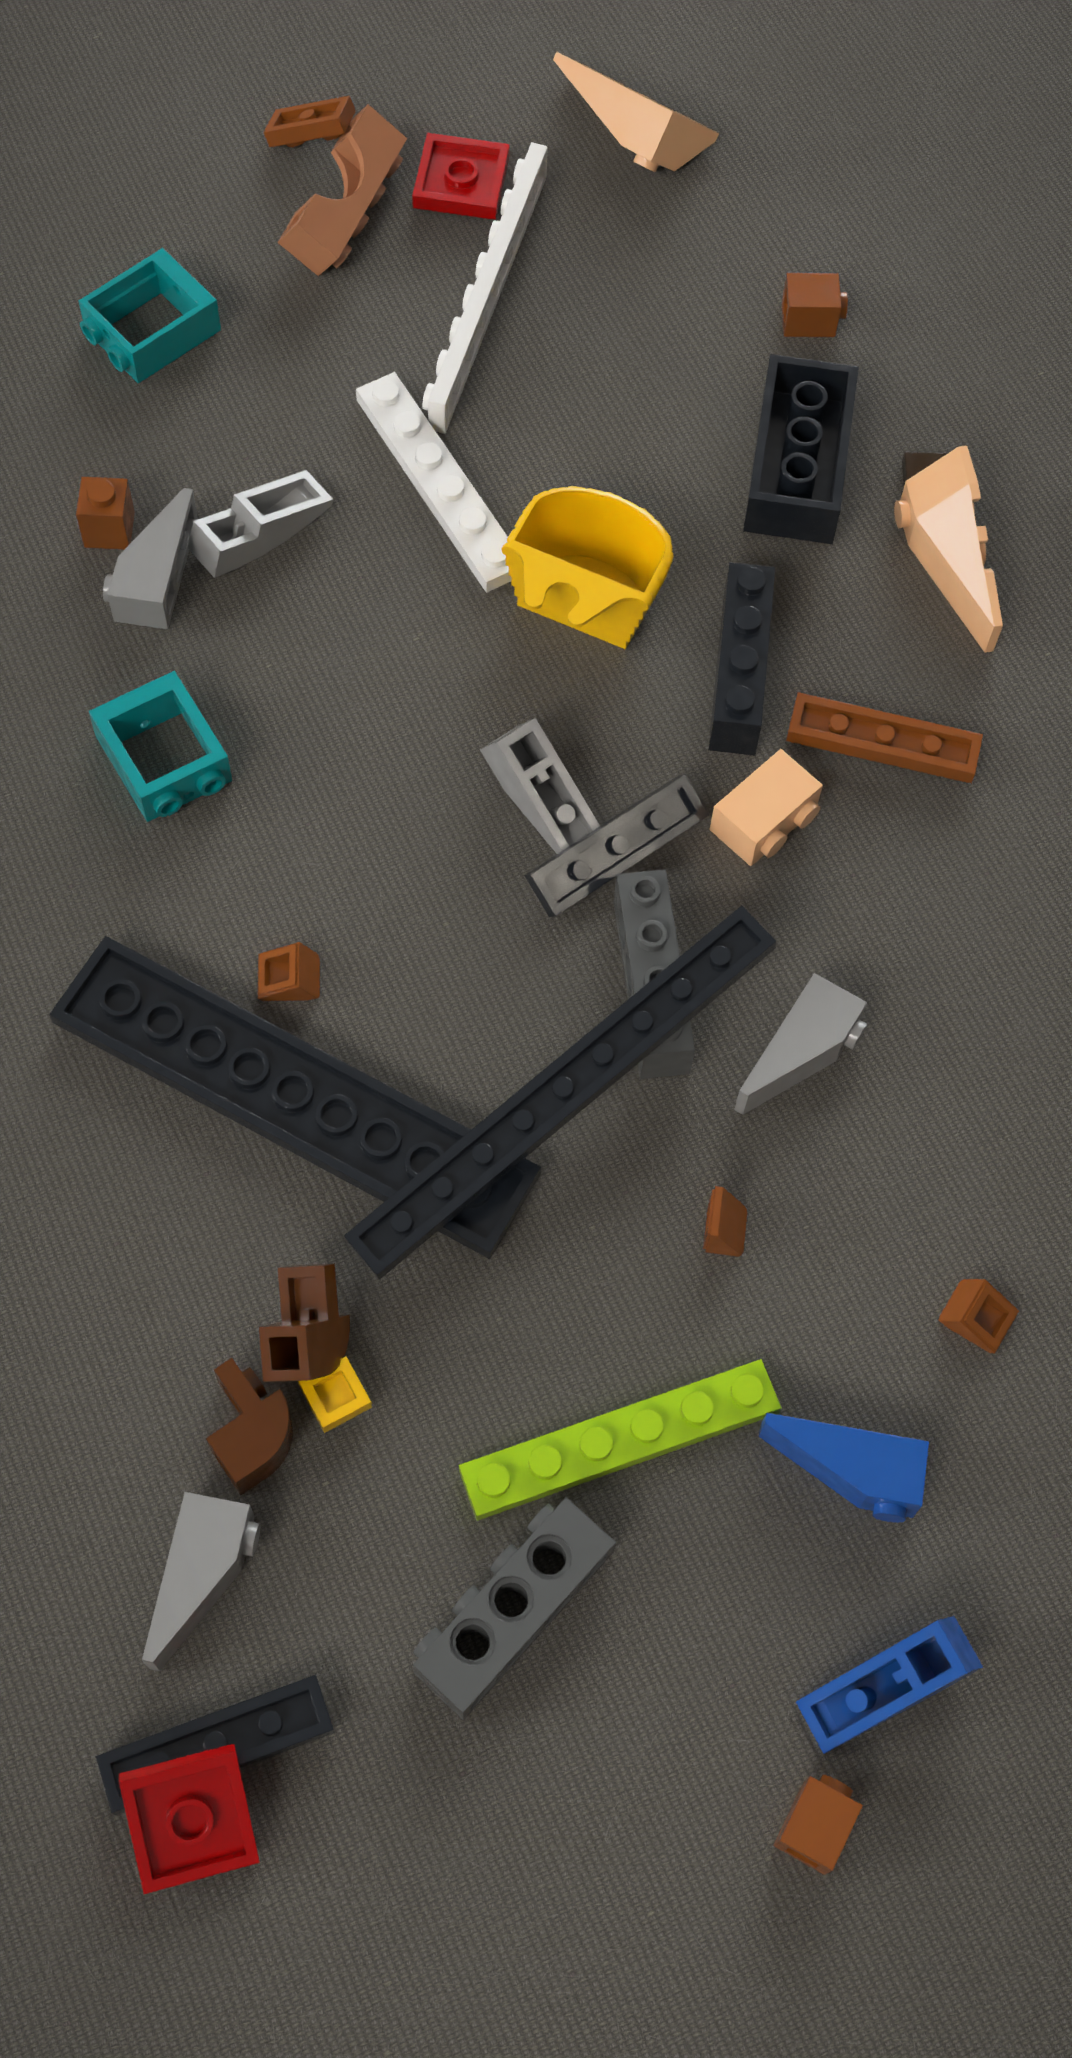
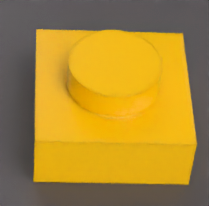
(336, 1396)

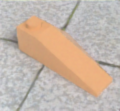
(637, 121)
(944, 537)

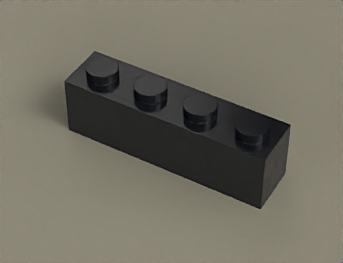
(742, 659)

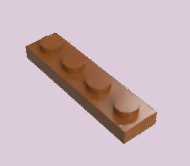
(884, 737)

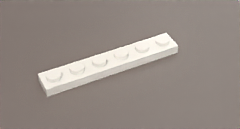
(437, 478)

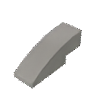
(257, 522)

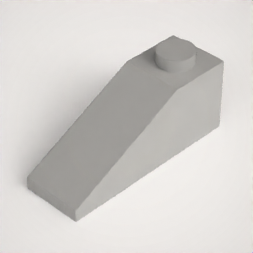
(152, 567)
(540, 785)
(806, 1042)
(200, 1566)

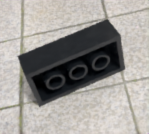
(801, 449)

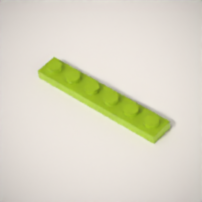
(618, 1439)

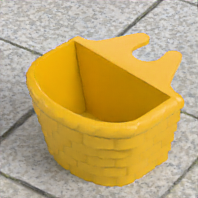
(588, 561)

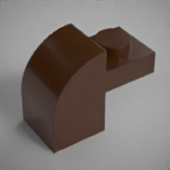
(311, 1330)
(259, 1438)

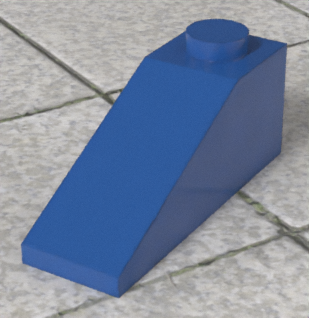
(861, 1465)
(889, 1683)

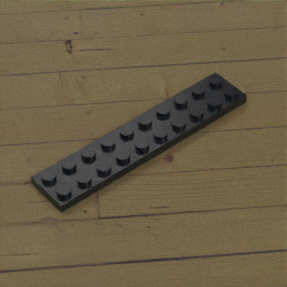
(275, 1084)

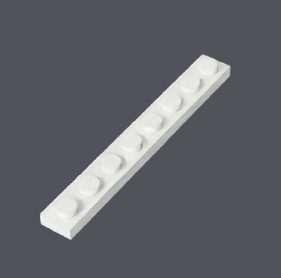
(481, 298)

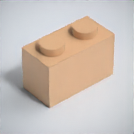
(766, 808)

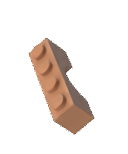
(324, 225)

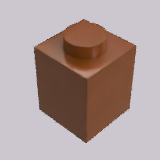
(812, 304)
(105, 512)
(819, 1823)

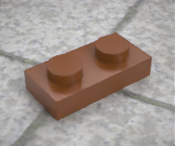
(310, 121)

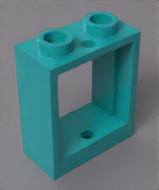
(132, 289)
(142, 710)

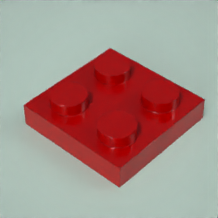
(461, 176)
(188, 1818)

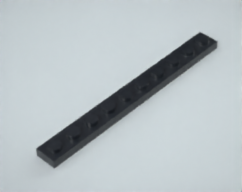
(559, 1092)

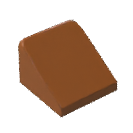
(289, 974)
(725, 1224)
(979, 1313)

